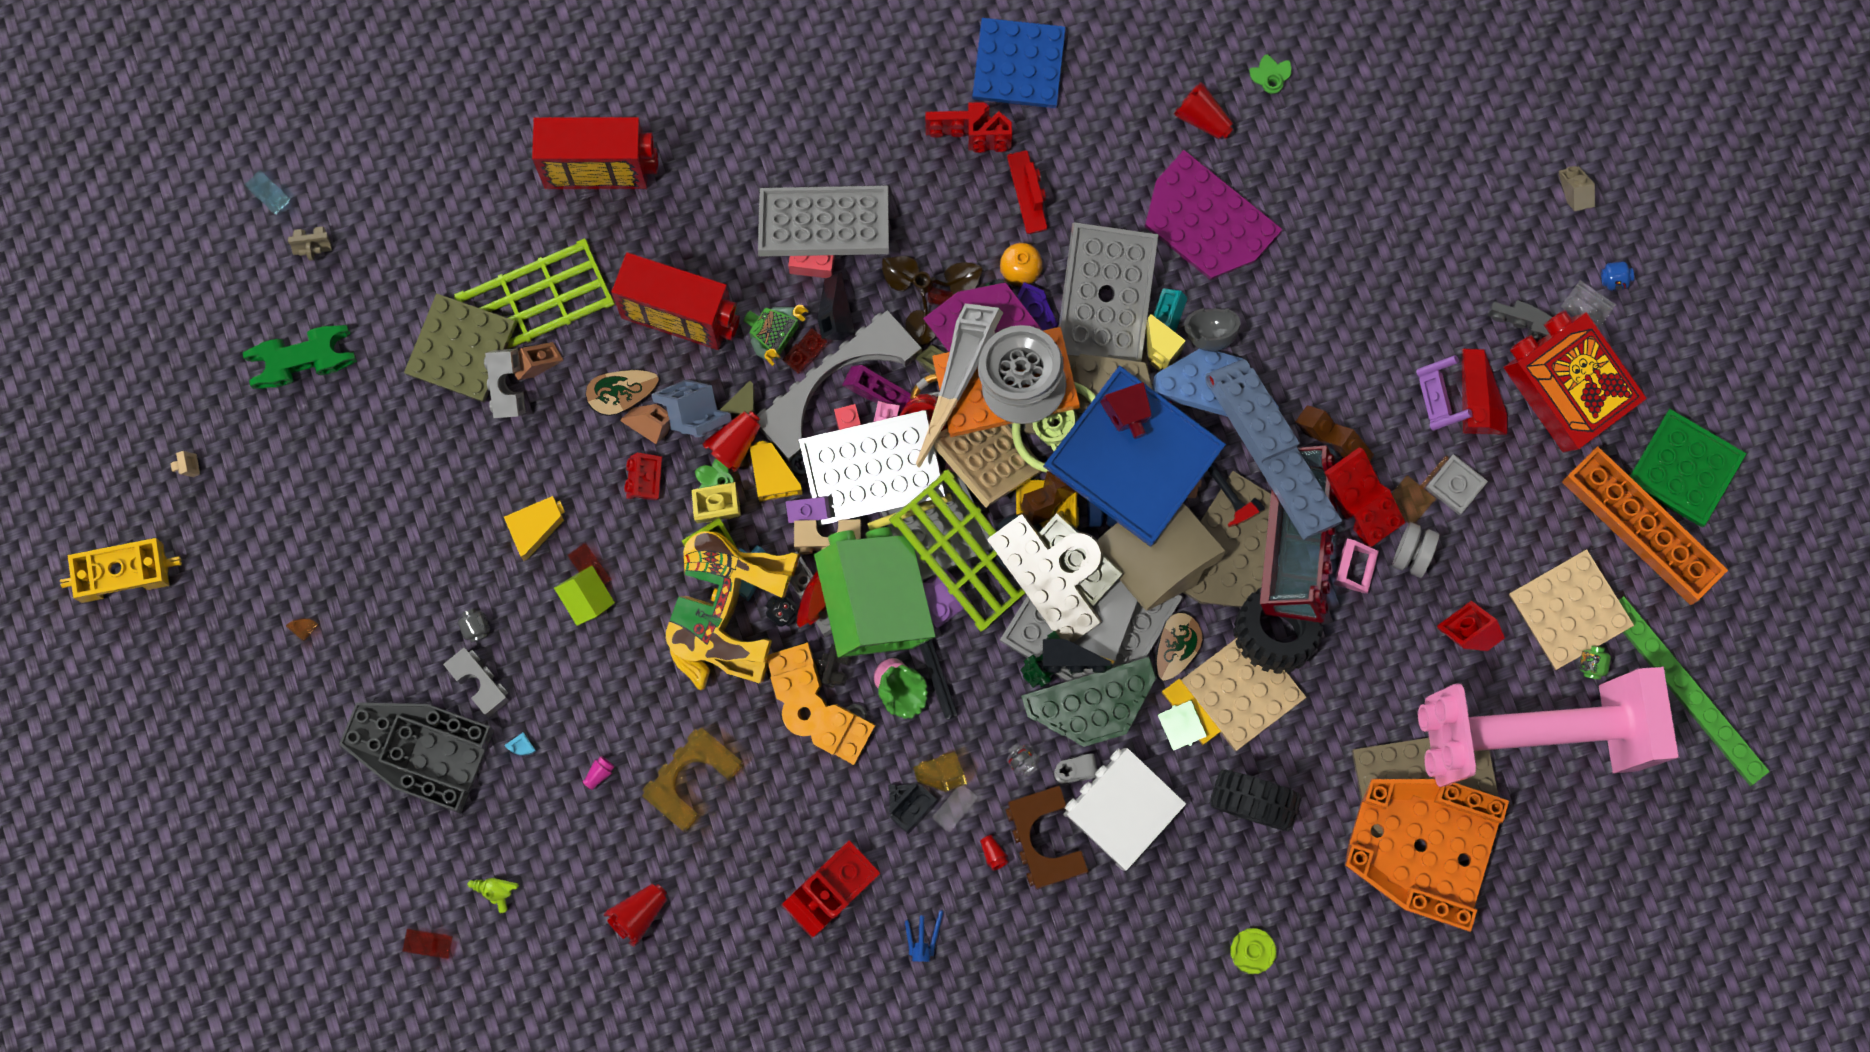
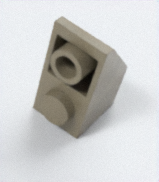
(1577, 188)

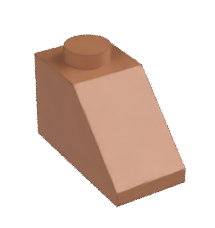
(537, 360)

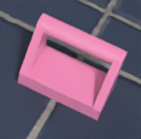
(1344, 562)

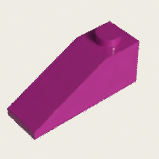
(875, 387)

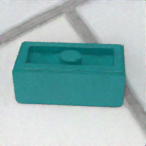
(1170, 307)

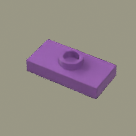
(808, 509)

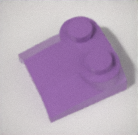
(940, 603)

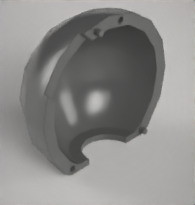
(1212, 328)

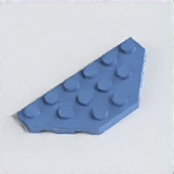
(1186, 382)

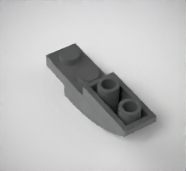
(1522, 317)

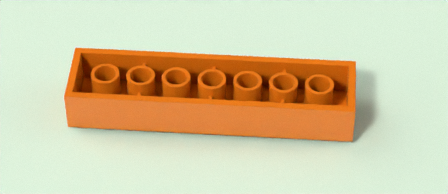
(1644, 526)

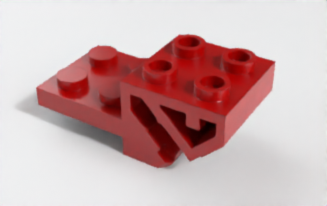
(982, 130)
(1364, 498)
(830, 889)

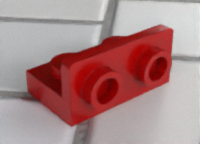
(643, 476)

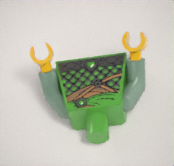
(773, 330)

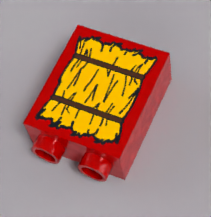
(593, 152)
(674, 302)

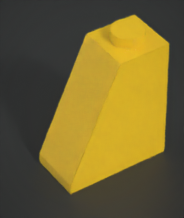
(772, 474)
(534, 525)

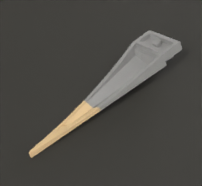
(971, 333)

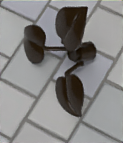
(904, 270)

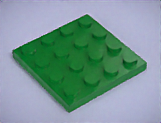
(1686, 467)

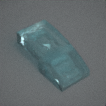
(267, 192)

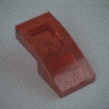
(583, 558)
(427, 943)

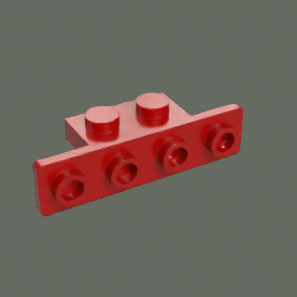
(1028, 191)

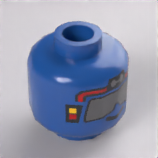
(1617, 276)

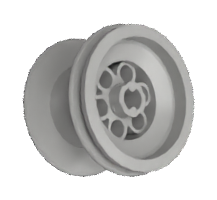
(1001, 360)

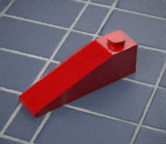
(1481, 395)

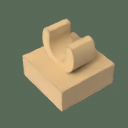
(186, 464)

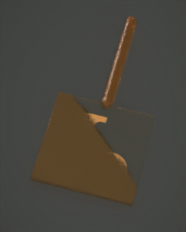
(1413, 498)

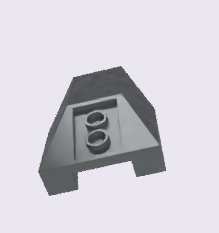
(419, 749)

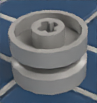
(1417, 550)

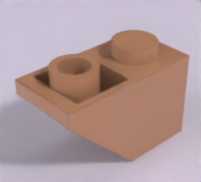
(648, 421)

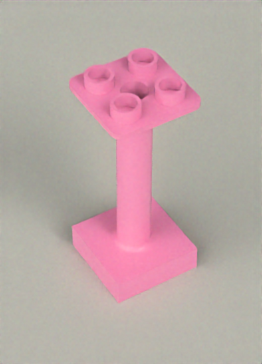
(1632, 720)

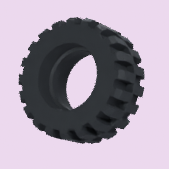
(1268, 652)
(1255, 800)

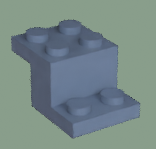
(691, 408)

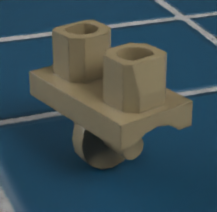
(310, 244)

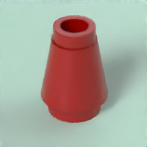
(993, 853)

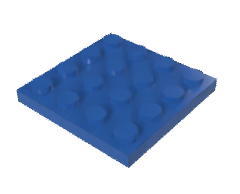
(1018, 63)

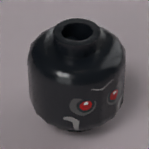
(781, 610)

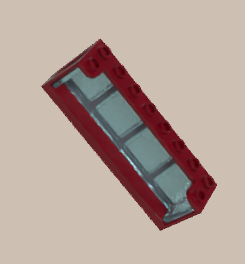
(1295, 568)

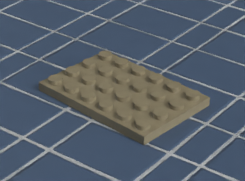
(1407, 761)

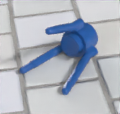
(921, 951)

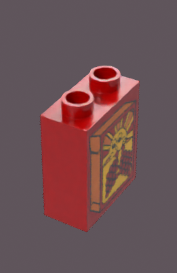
(1573, 380)

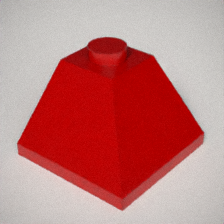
(1472, 628)

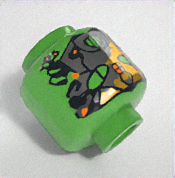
(1595, 662)

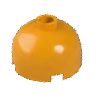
(1021, 264)

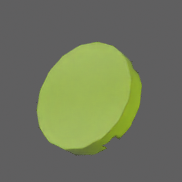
(1253, 951)

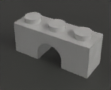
(503, 401)
(465, 666)

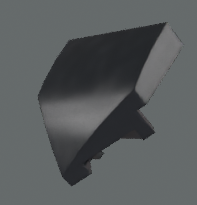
(909, 805)

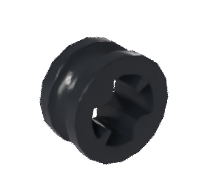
(796, 459)

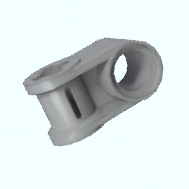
(1080, 768)

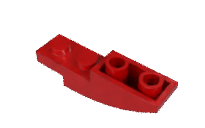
(811, 602)

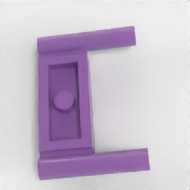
(1436, 394)

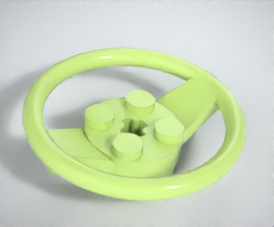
(1049, 434)

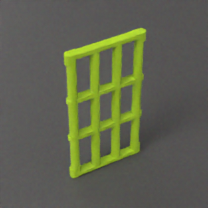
(548, 282)
(942, 540)

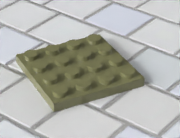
(455, 344)

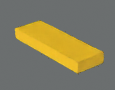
(1178, 694)

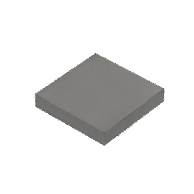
(1456, 484)

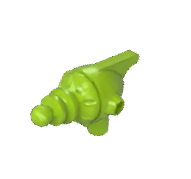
(494, 890)

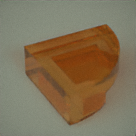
(302, 627)

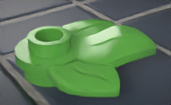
(1271, 72)
(713, 474)

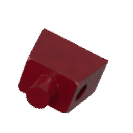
(1128, 409)

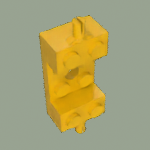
(141, 566)

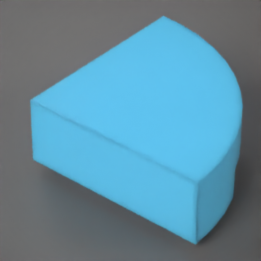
(520, 746)

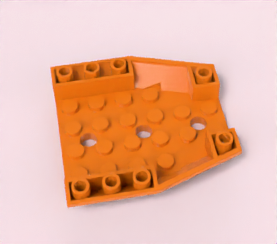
(1450, 823)

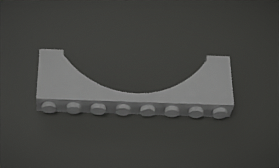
(879, 341)

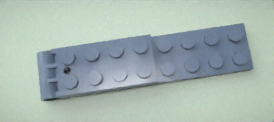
(1273, 447)

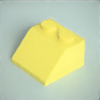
(1162, 344)
(715, 503)

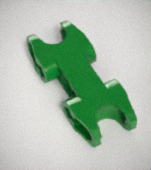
(315, 352)

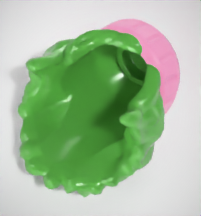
(900, 688)

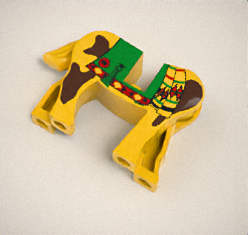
(699, 626)

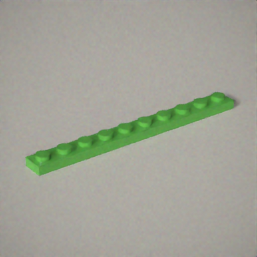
(1694, 698)

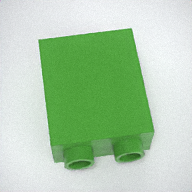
(873, 593)

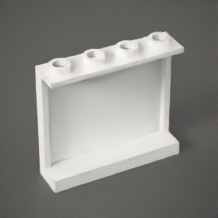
(1124, 808)

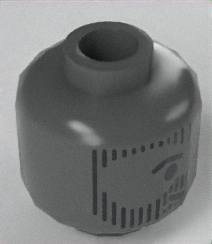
(474, 625)

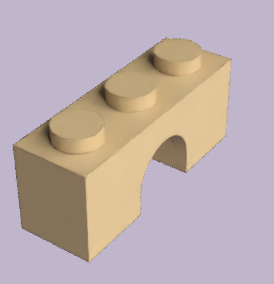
(809, 540)

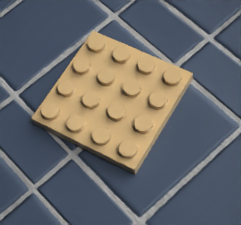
(986, 462)
(1571, 609)
(1241, 696)

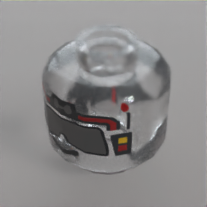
(1023, 759)

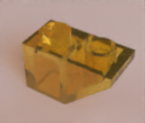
(941, 773)

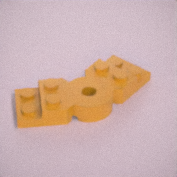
(830, 727)

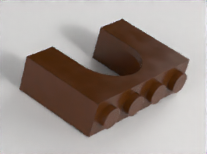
(1042, 870)

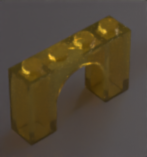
(700, 748)

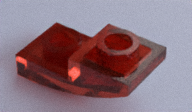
(805, 351)

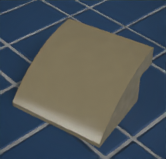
(1167, 566)

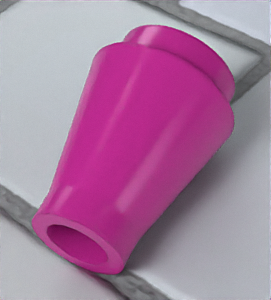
(598, 772)

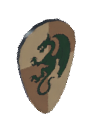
(619, 390)
(1177, 645)

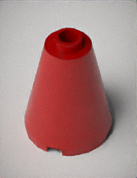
(1204, 113)
(734, 440)
(636, 913)

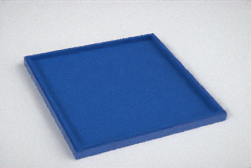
(1131, 478)

